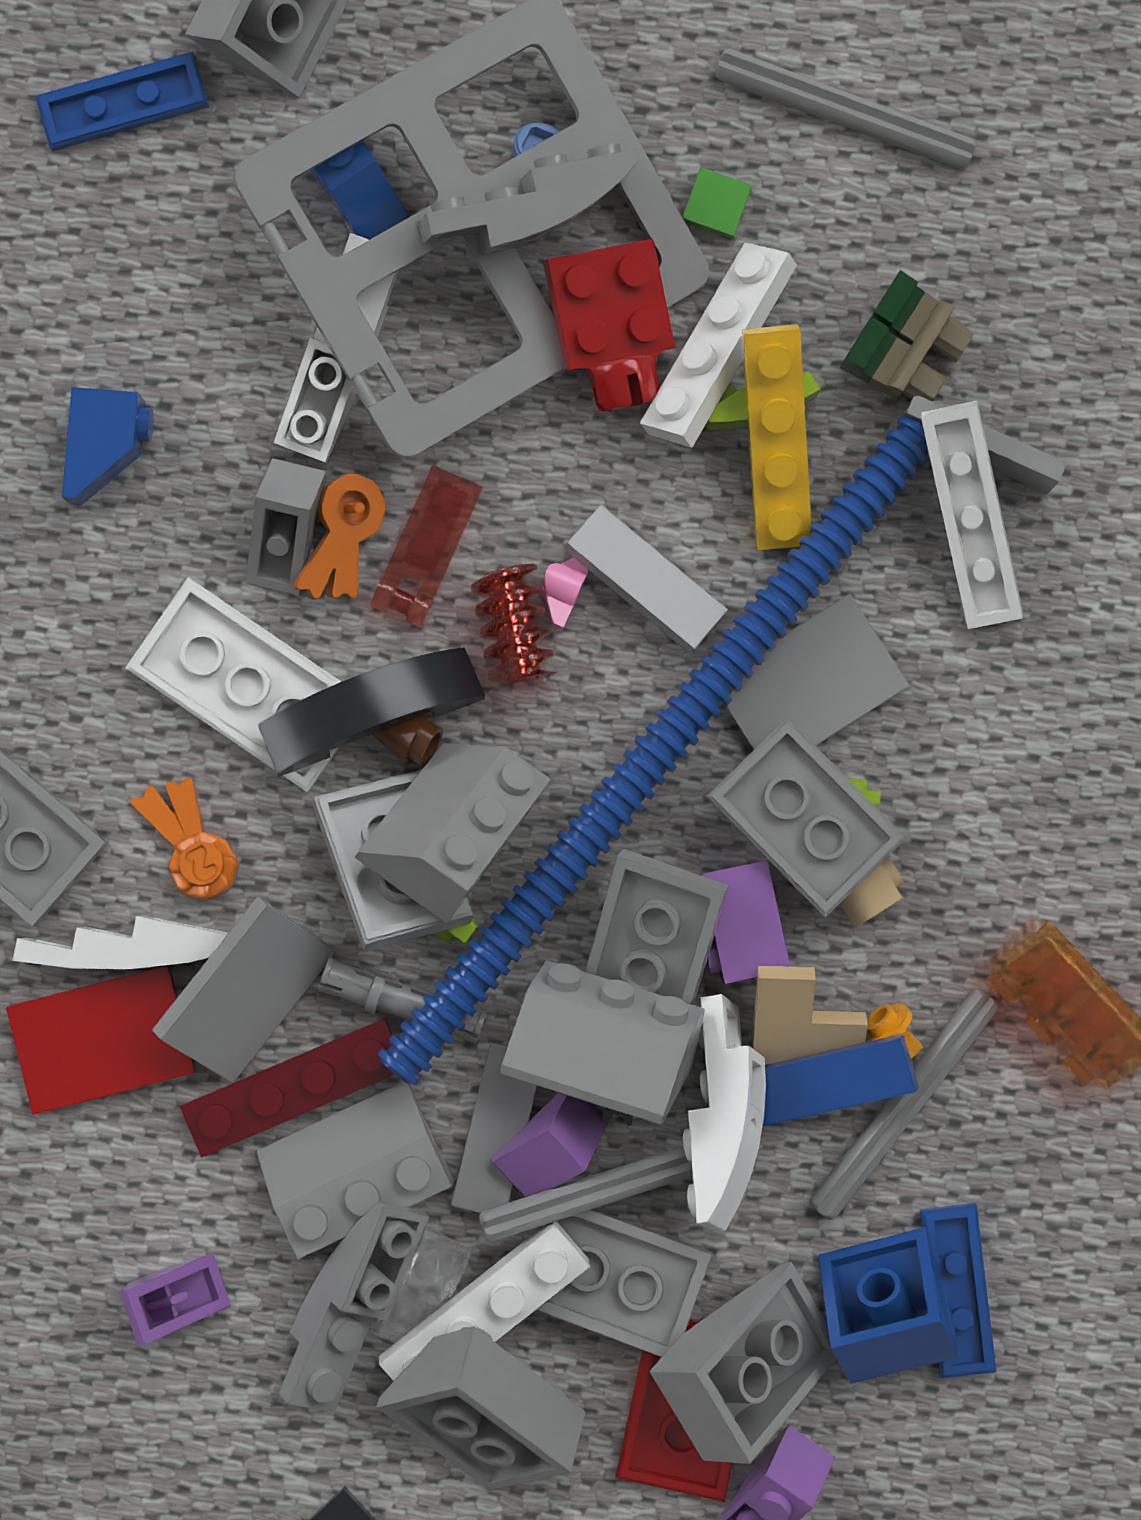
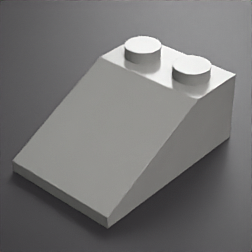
(746, 1367)

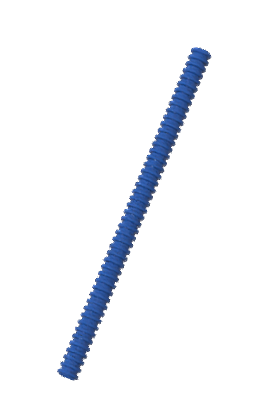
(658, 750)

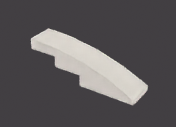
(151, 944)

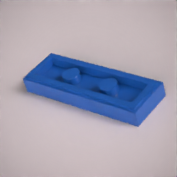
(122, 101)
(838, 1079)
(959, 1256)

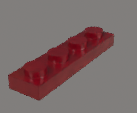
(288, 1089)

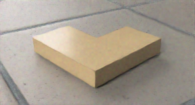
(785, 1017)

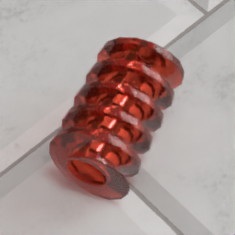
(512, 625)

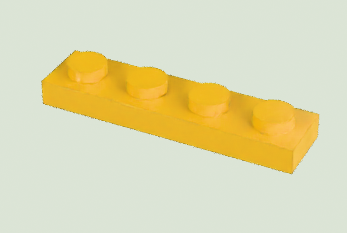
(777, 435)

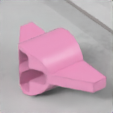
(562, 589)

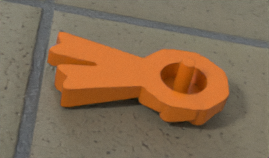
(351, 512)
(201, 862)

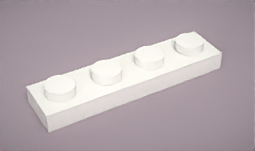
(717, 345)
(972, 514)
(499, 1295)

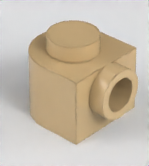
(873, 894)

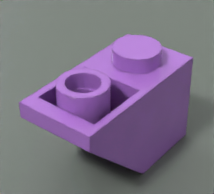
(782, 1480)

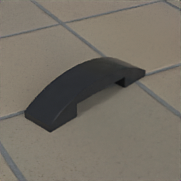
(368, 705)

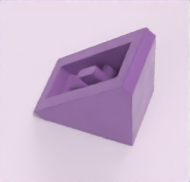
(552, 1145)
(174, 1298)

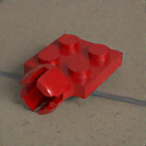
(612, 320)

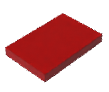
(96, 1040)
(659, 1449)

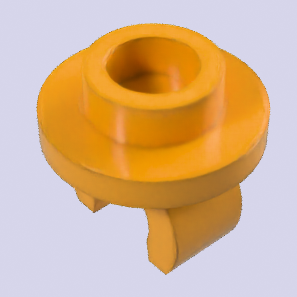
(891, 1021)

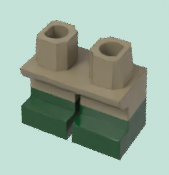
(899, 337)

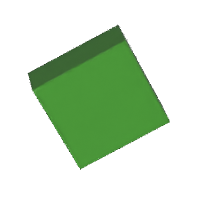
(716, 203)

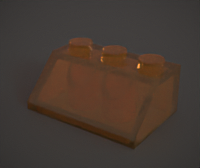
(1067, 1003)

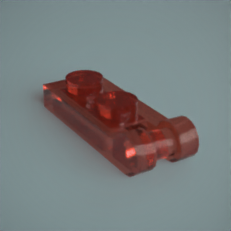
(427, 544)

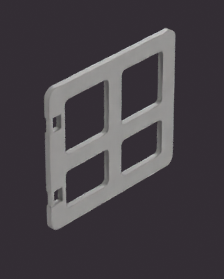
(407, 102)

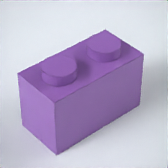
(749, 924)

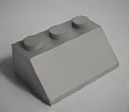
(268, 37)
(452, 823)
(603, 1041)
(350, 1162)
(485, 1410)

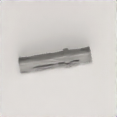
(386, 995)

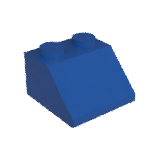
(887, 1306)

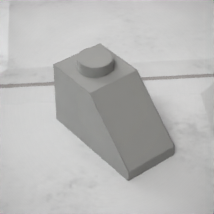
(283, 525)

